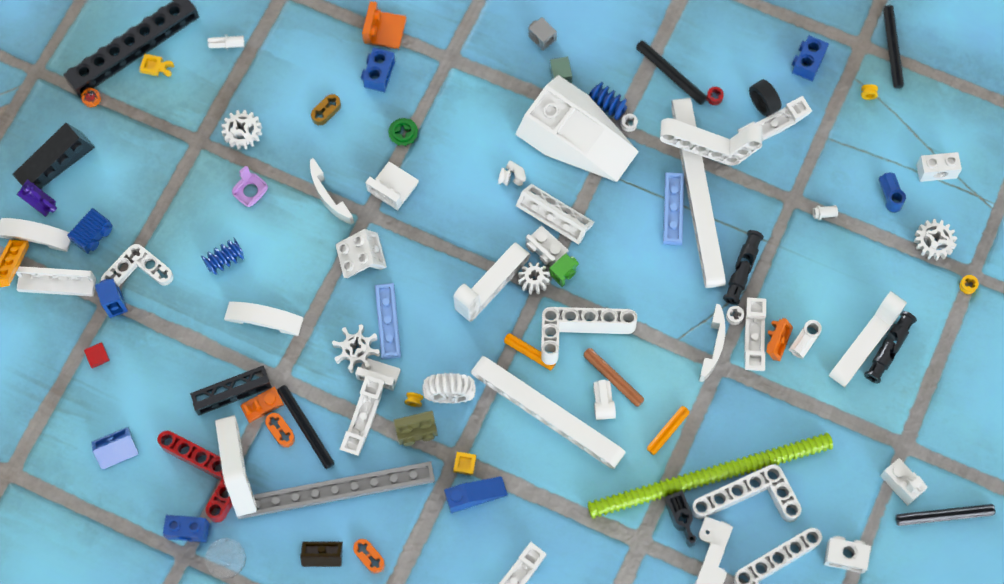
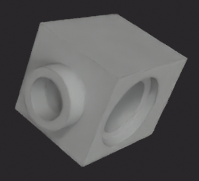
(542, 33)

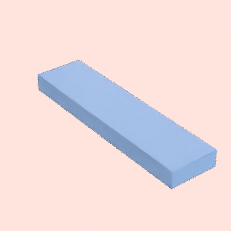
(673, 209)
(387, 321)

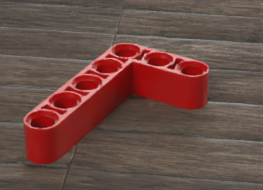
(207, 466)

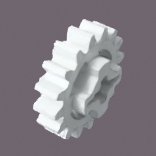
(237, 136)
(927, 243)

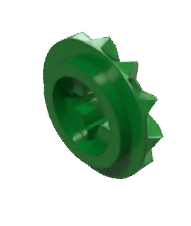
(409, 126)

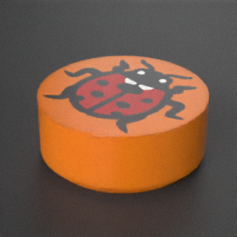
(91, 97)

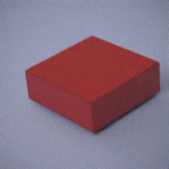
(96, 355)

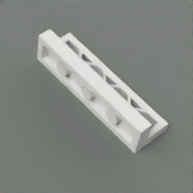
(554, 213)
(56, 281)

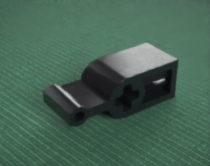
(677, 507)

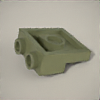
(416, 428)

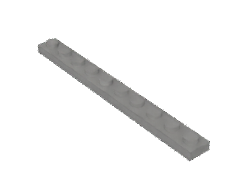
(342, 488)

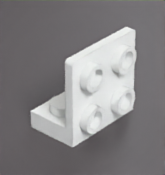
(392, 185)
(360, 253)

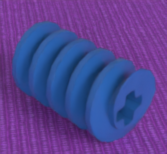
(608, 101)
(223, 257)

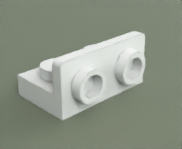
(545, 246)

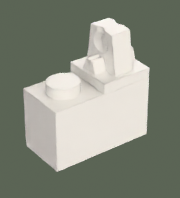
(903, 481)

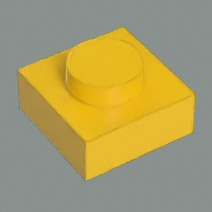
(464, 463)

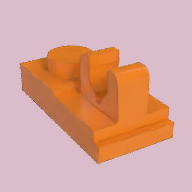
(779, 338)
(262, 404)

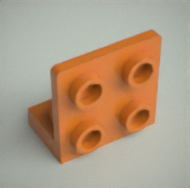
(383, 28)

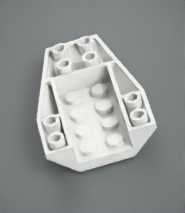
(576, 131)

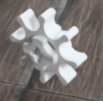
(361, 353)

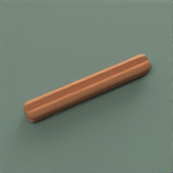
(613, 377)

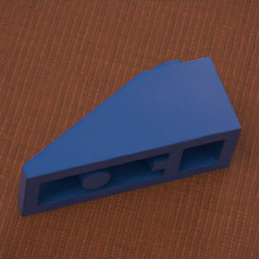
(474, 493)

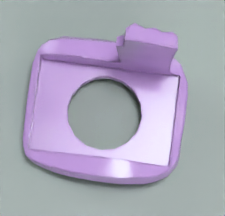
(248, 178)

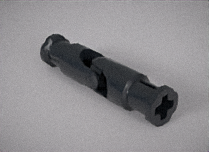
(743, 268)
(889, 349)

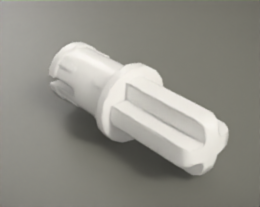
(226, 42)

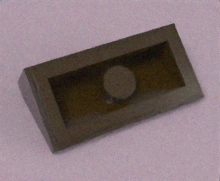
(321, 554)

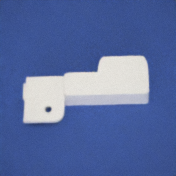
(717, 538)

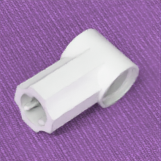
(805, 339)
(603, 405)

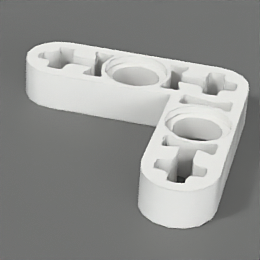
(138, 261)

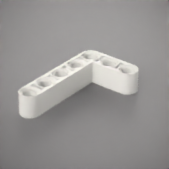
(711, 145)
(472, 301)
(580, 325)
(868, 339)
(234, 467)
(748, 491)
(784, 552)

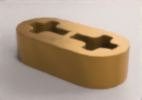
(327, 110)

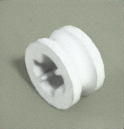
(629, 117)
(504, 176)
(739, 311)

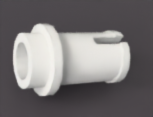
(825, 212)

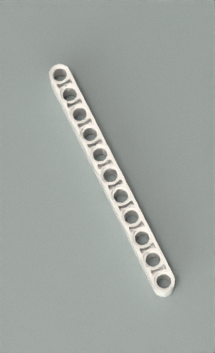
(700, 203)

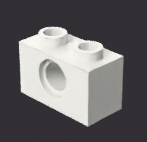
(938, 167)
(835, 558)

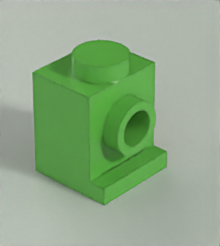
(563, 269)

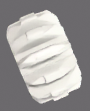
(529, 283)

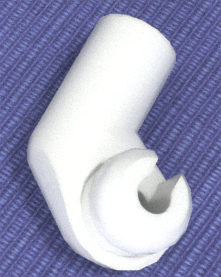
(518, 171)

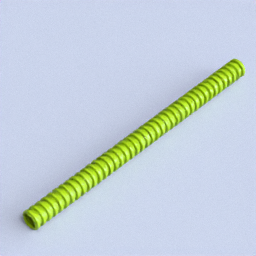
(710, 475)

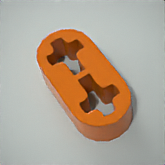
(276, 432)
(372, 553)

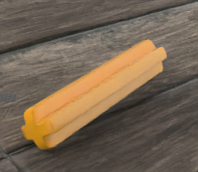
(526, 349)
(668, 430)

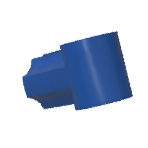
(892, 191)

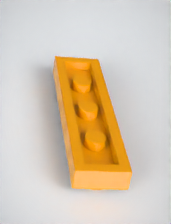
(11, 260)

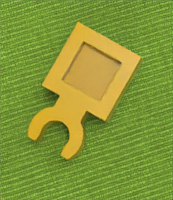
(154, 64)

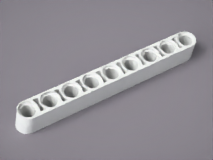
(548, 412)

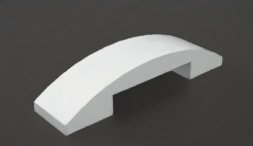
(783, 119)
(338, 210)
(34, 232)
(264, 316)
(718, 322)
(755, 334)
(363, 415)
(525, 565)

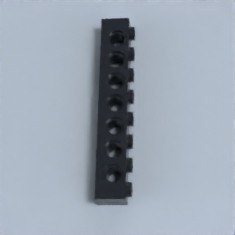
(129, 54)

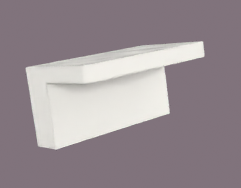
(380, 371)

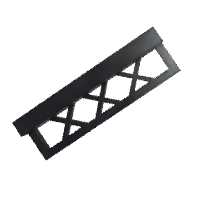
(232, 394)

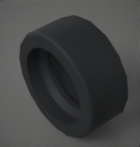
(765, 97)

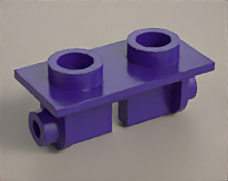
(37, 198)

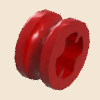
(719, 92)

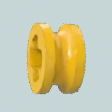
(869, 91)
(970, 279)
(413, 399)

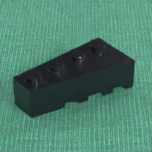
(54, 156)

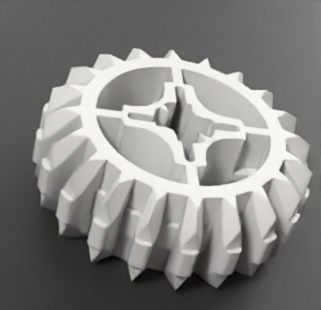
(449, 388)

